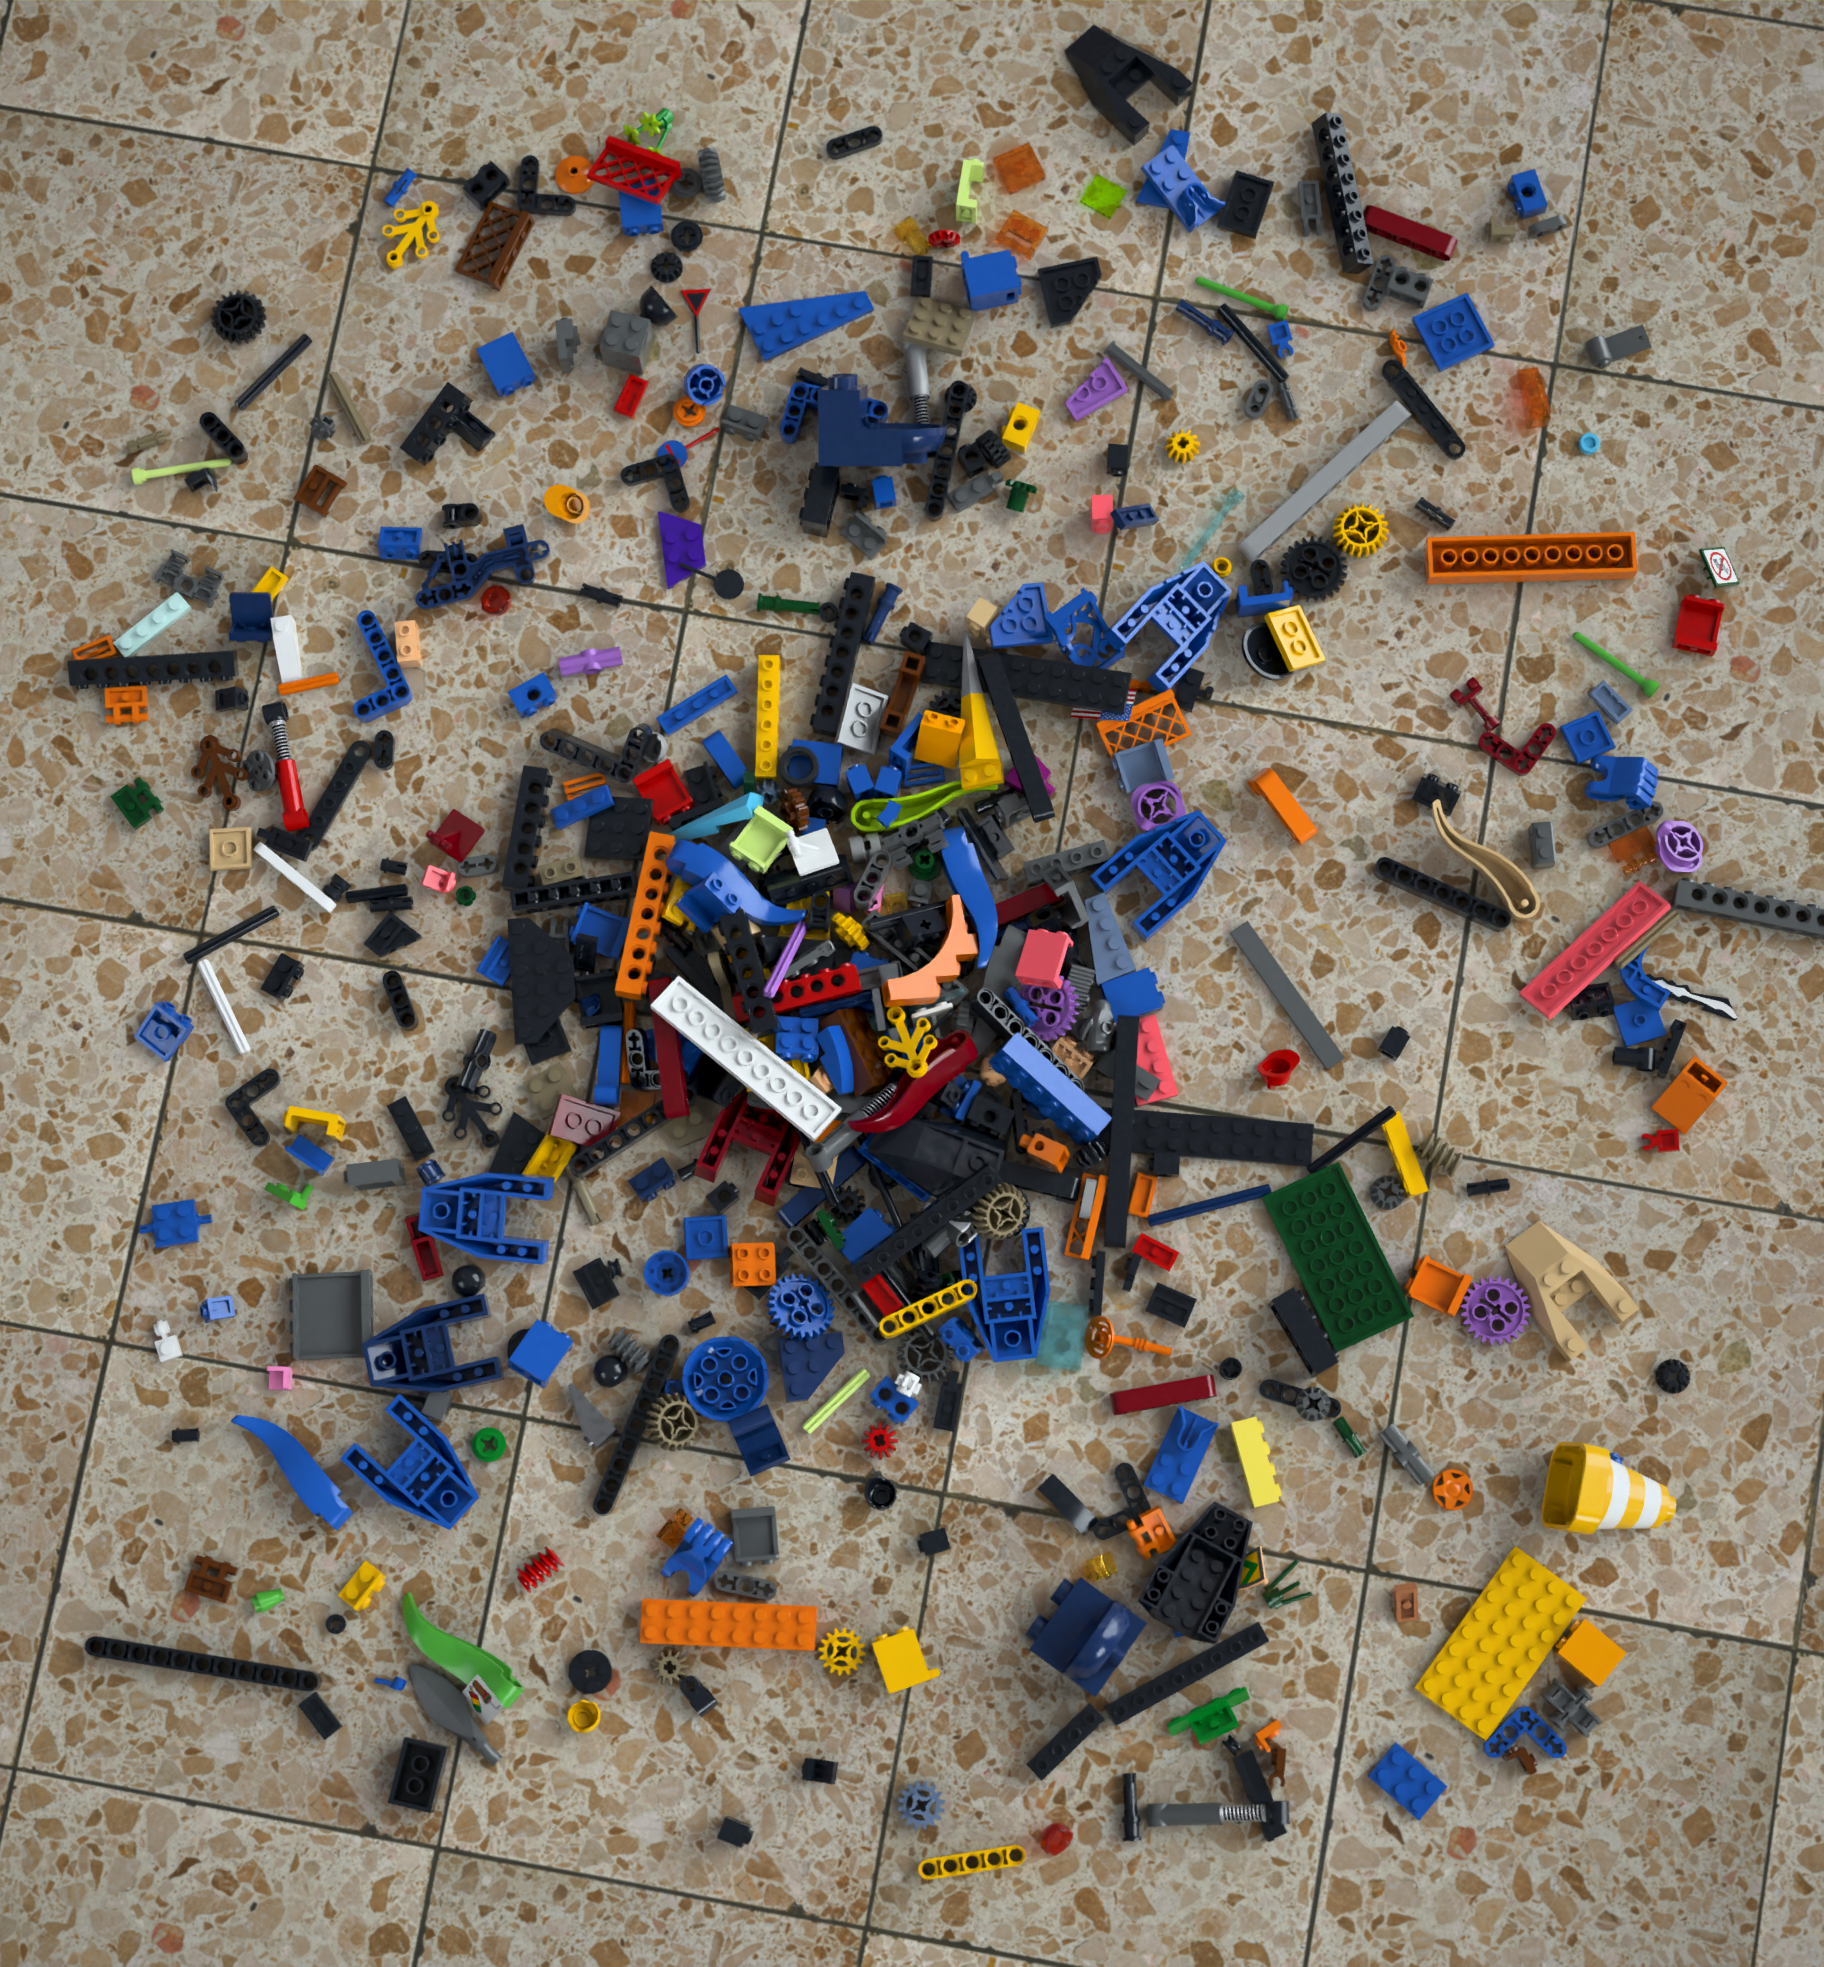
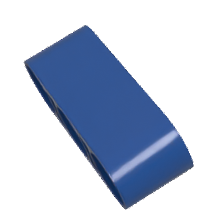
(725, 758)

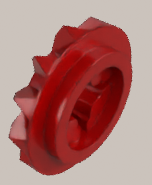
(944, 239)

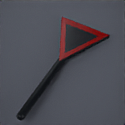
(696, 300)

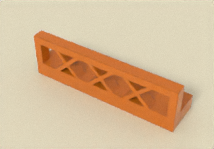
(1092, 1223)

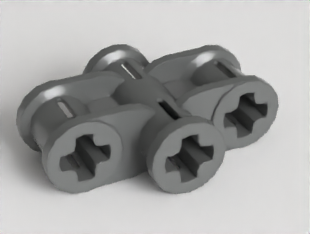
(1571, 1707)

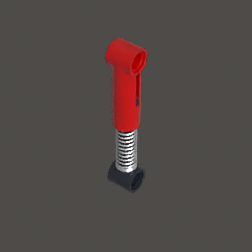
(294, 814)

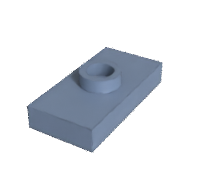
(1610, 702)

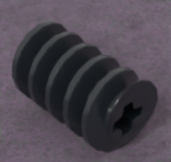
(926, 1285)

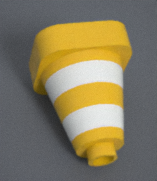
(1594, 1493)

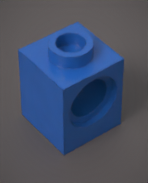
(884, 492)

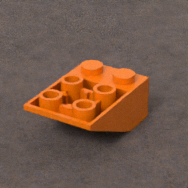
(1689, 1095)

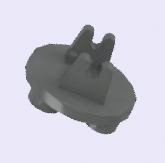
(260, 770)

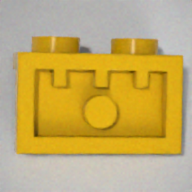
(362, 1586)

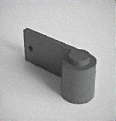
(1607, 350)
(1145, 1082)

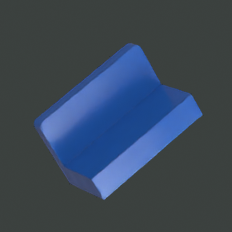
(310, 1154)

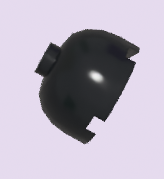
(655, 308)
(827, 804)

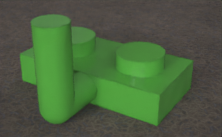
(292, 1196)

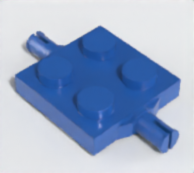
(175, 1223)

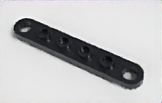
(1423, 409)
(336, 793)

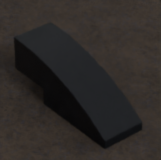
(1067, 1504)

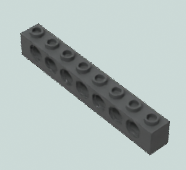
(1684, 901)

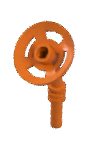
(1108, 1337)

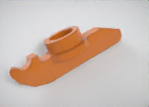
(1398, 347)

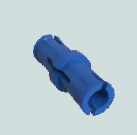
(391, 199)
(1021, 1006)

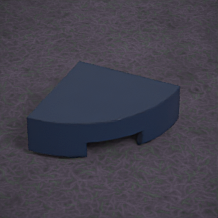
(590, 1004)

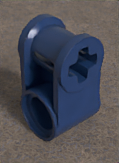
(430, 1172)

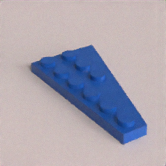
(790, 324)

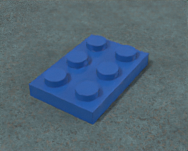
(1407, 1781)

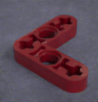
(1516, 755)

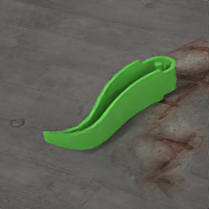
(460, 1656)

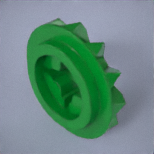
(478, 1446)

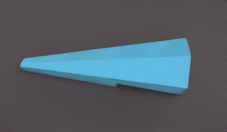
(710, 824)

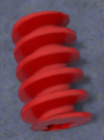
(539, 1569)

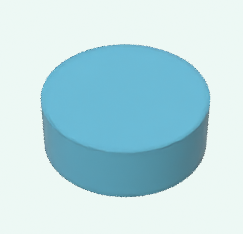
(1588, 444)

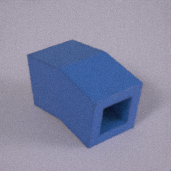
(890, 814)

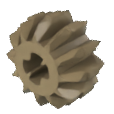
(675, 1661)

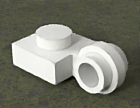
(168, 1347)

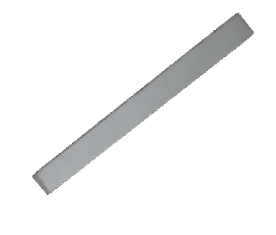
(1324, 481)

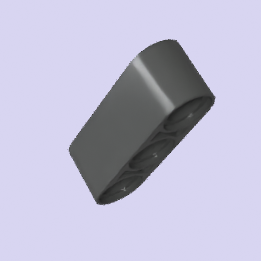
(872, 889)

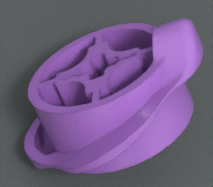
(1139, 796)
(1679, 846)

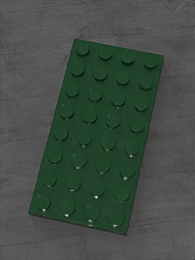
(1337, 1257)

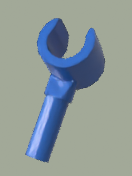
(397, 1684)

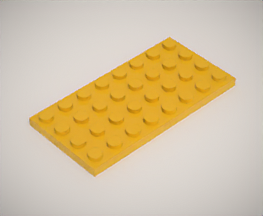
(1500, 1643)

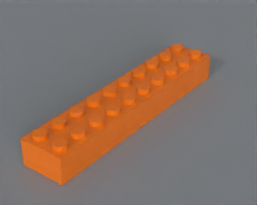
(1530, 558)

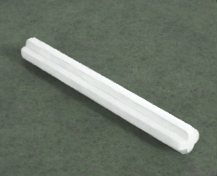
(223, 1006)

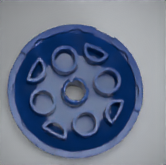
(719, 1358)

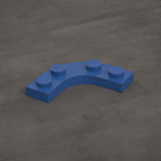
(1640, 985)

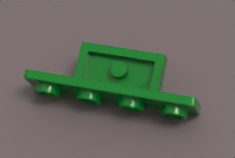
(1212, 1719)

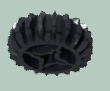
(240, 302)

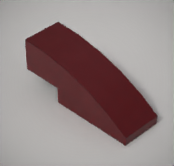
(424, 1249)

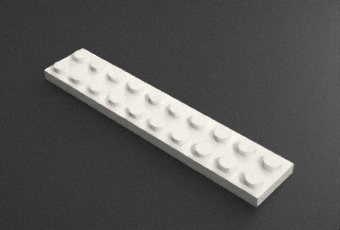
(746, 1058)

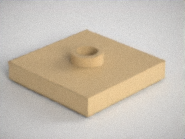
(230, 848)

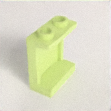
(967, 208)
(760, 840)

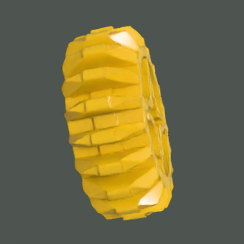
(1375, 525)

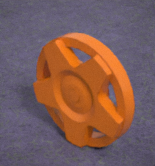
(1452, 1489)

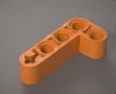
(1272, 789)

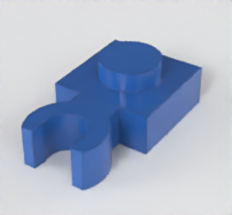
(1280, 335)

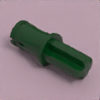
(1349, 1437)

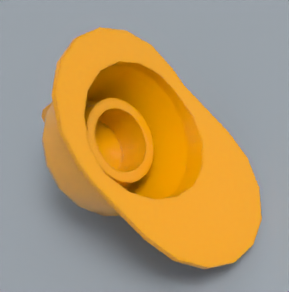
(567, 503)

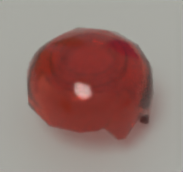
(496, 600)
(1055, 1838)

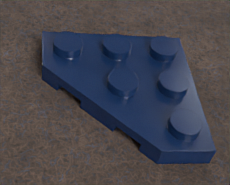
(808, 1363)

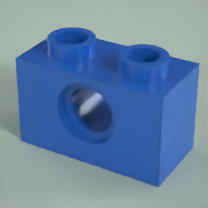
(1528, 183)
(539, 685)
(888, 782)

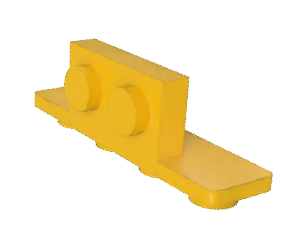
(550, 1157)

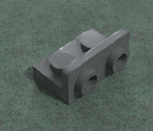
(744, 423)
(865, 535)

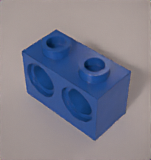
(860, 783)
(896, 1398)

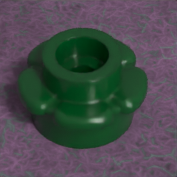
(466, 890)

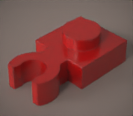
(1665, 1141)

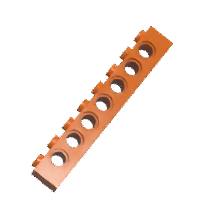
(635, 988)

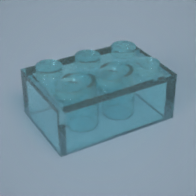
(1063, 1336)

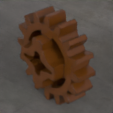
(794, 809)

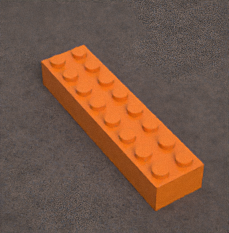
(728, 1624)

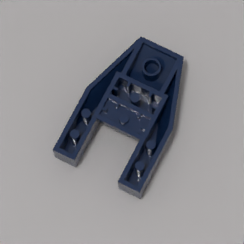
(420, 1353)

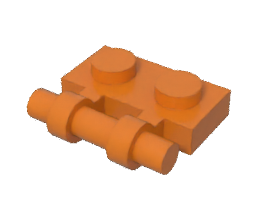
(126, 698)
(1158, 1530)

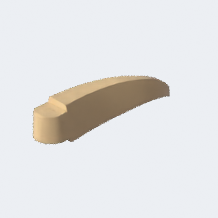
(1503, 875)

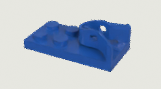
(1181, 188)
(1180, 1454)

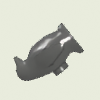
(1099, 1028)

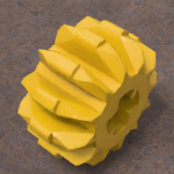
(1174, 447)

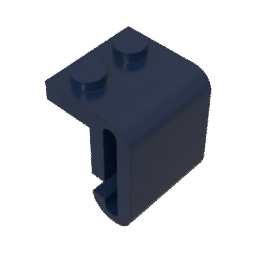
(759, 1440)

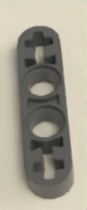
(1623, 822)

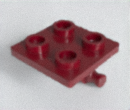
(456, 835)

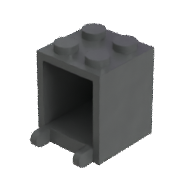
(626, 342)

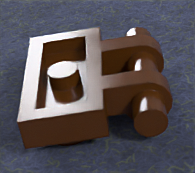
(207, 1585)

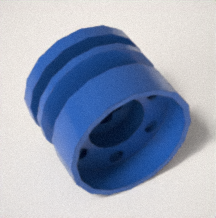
(654, 1273)

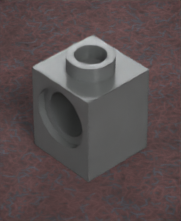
(438, 1405)

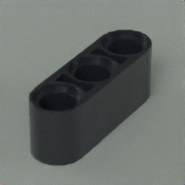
(217, 431)
(405, 1009)

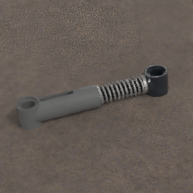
(821, 1153)
(1215, 1813)

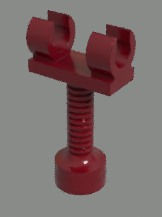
(1490, 723)

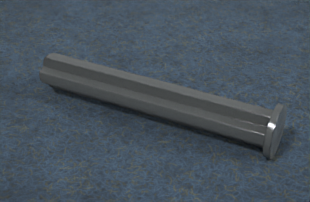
(1139, 371)

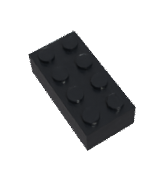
(1303, 1332)

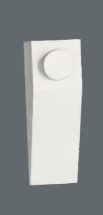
(287, 648)

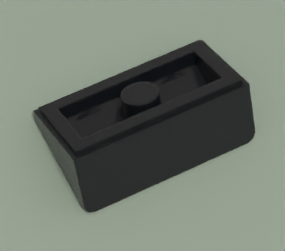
(474, 431)

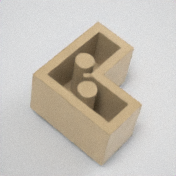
(980, 620)

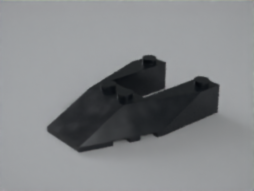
(1117, 69)

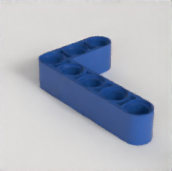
(808, 402)
(386, 668)

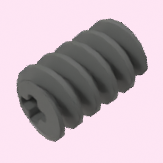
(629, 1350)

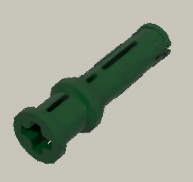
(777, 604)

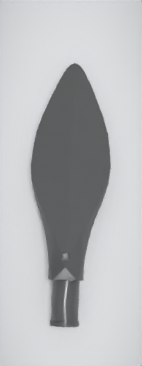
(450, 1709)

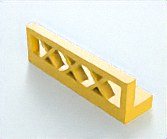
(1404, 1156)

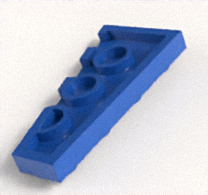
(1148, 193)

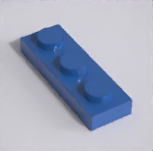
(582, 807)

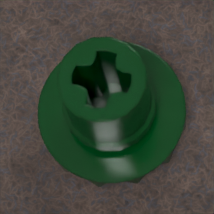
(1019, 494)
(925, 865)

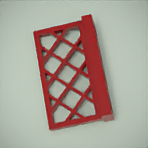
(642, 159)

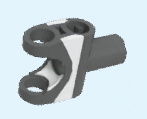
(958, 1230)

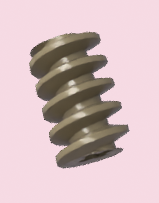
(1440, 1153)

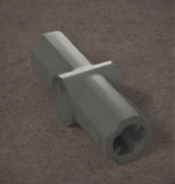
(1406, 1454)

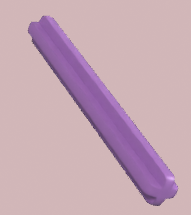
(785, 959)

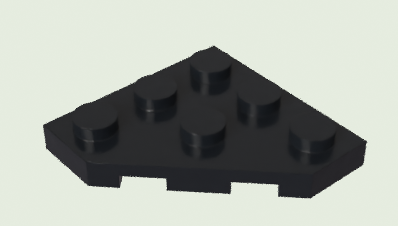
(1068, 288)

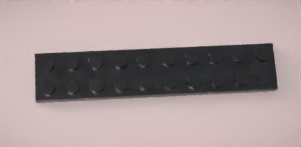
(1036, 678)
(1219, 1137)

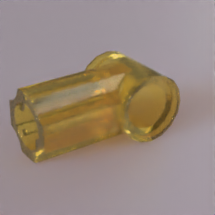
(909, 232)

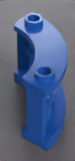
(1065, 615)

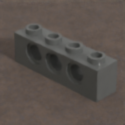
(1072, 861)

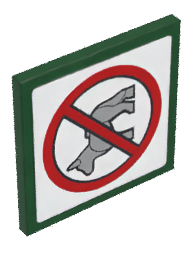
(1719, 567)

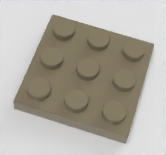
(939, 326)

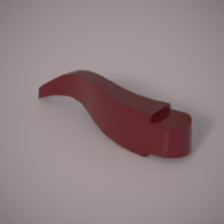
(911, 1093)

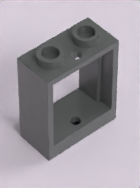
(375, 1174)

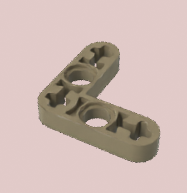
(724, 982)

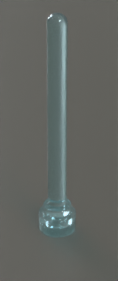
(1234, 497)
(910, 1009)

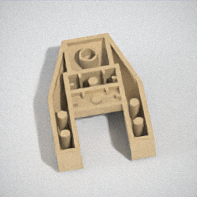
(1555, 1277)

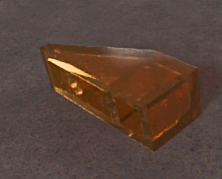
(1533, 398)

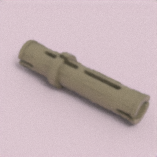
(585, 1197)

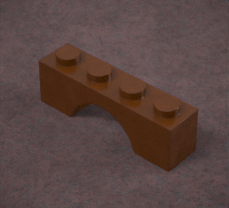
(903, 695)

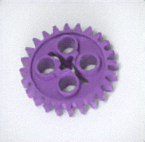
(1044, 1028)
(1483, 1326)

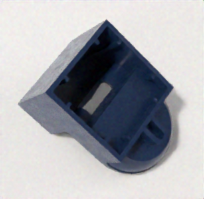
(852, 440)
(1084, 1635)

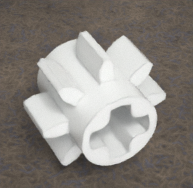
(908, 1384)

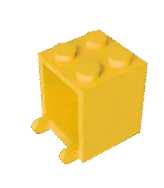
(902, 1660)

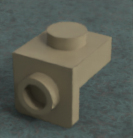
(1502, 235)

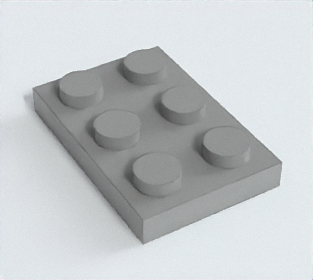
(861, 719)

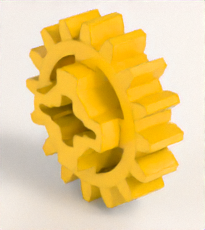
(849, 931)
(836, 1643)

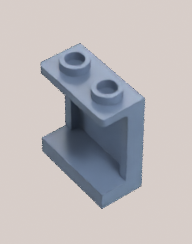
(1142, 765)

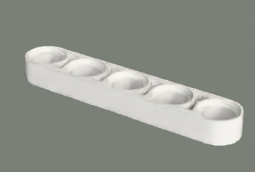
(295, 877)

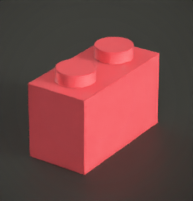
(1100, 513)

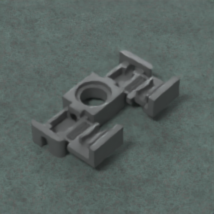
(174, 577)
(927, 827)

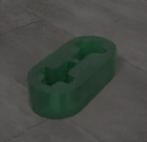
(749, 782)

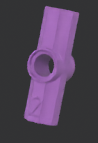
(590, 661)

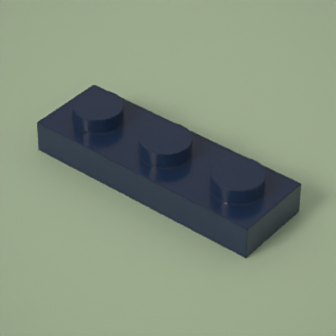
(1134, 516)

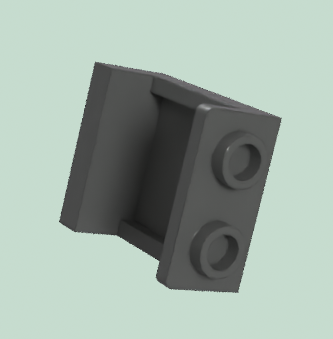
(1061, 883)
(755, 1535)

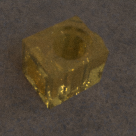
(896, 899)
(1100, 1567)

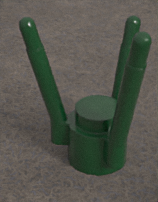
(1274, 1596)

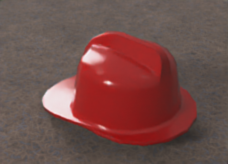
(1278, 1067)

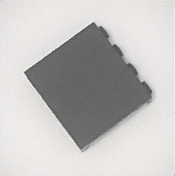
(331, 1314)

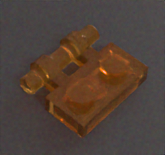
(1632, 844)

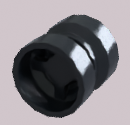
(340, 884)
(1231, 1365)

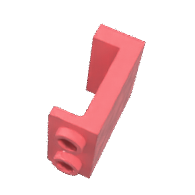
(1043, 958)

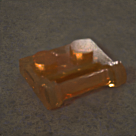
(1025, 229)

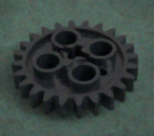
(1322, 553)

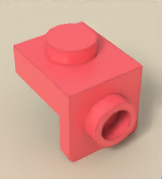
(438, 879)

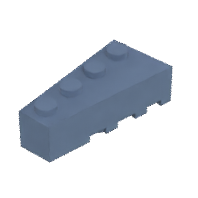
(1107, 945)

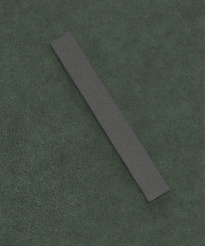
(1287, 995)

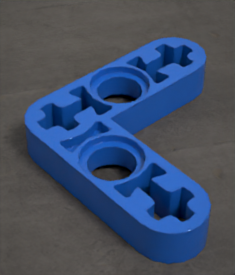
(1521, 1727)

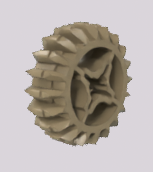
(990, 1221)
(670, 1430)

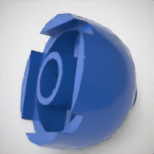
(704, 384)

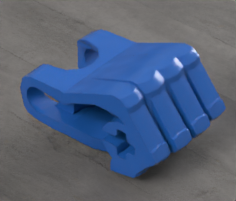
(1624, 778)
(698, 1555)

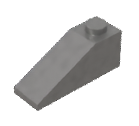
(592, 1422)

